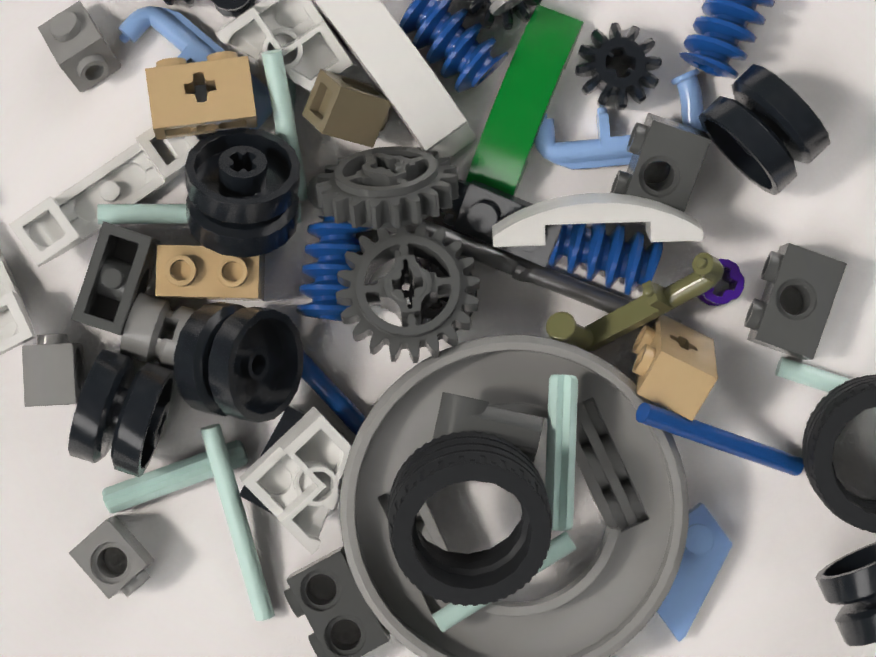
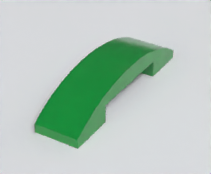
(524, 99)

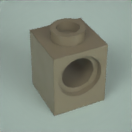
(347, 108)

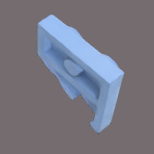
(701, 561)

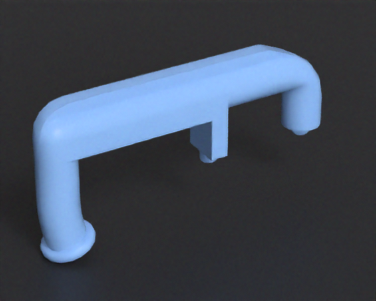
(191, 42)
(608, 150)

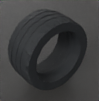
(818, 444)
(482, 574)

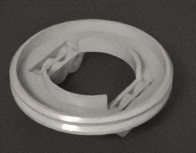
(627, 468)

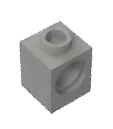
(52, 371)
(90, 557)

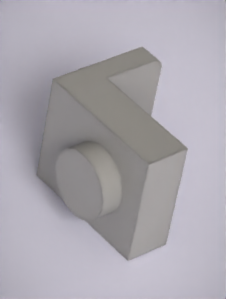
(79, 47)

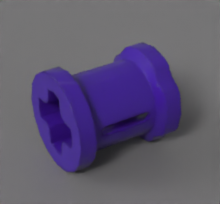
(736, 285)

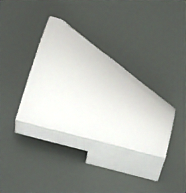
(293, 28)
(301, 477)

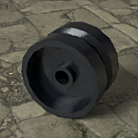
(765, 129)
(242, 192)
(238, 361)
(121, 412)
(853, 584)

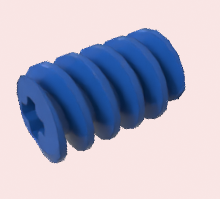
(720, 34)
(451, 42)
(330, 252)
(607, 253)

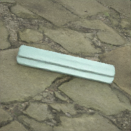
(561, 449)
(167, 479)

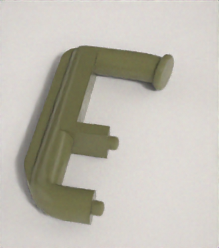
(651, 305)

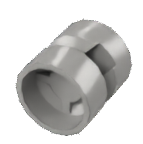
(147, 329)

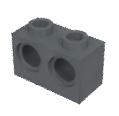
(345, 605)

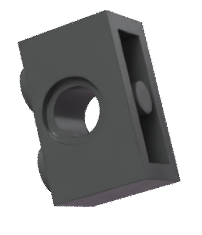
(668, 142)
(115, 277)
(816, 279)

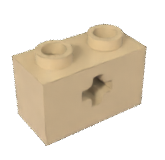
(174, 102)
(207, 275)
(674, 366)

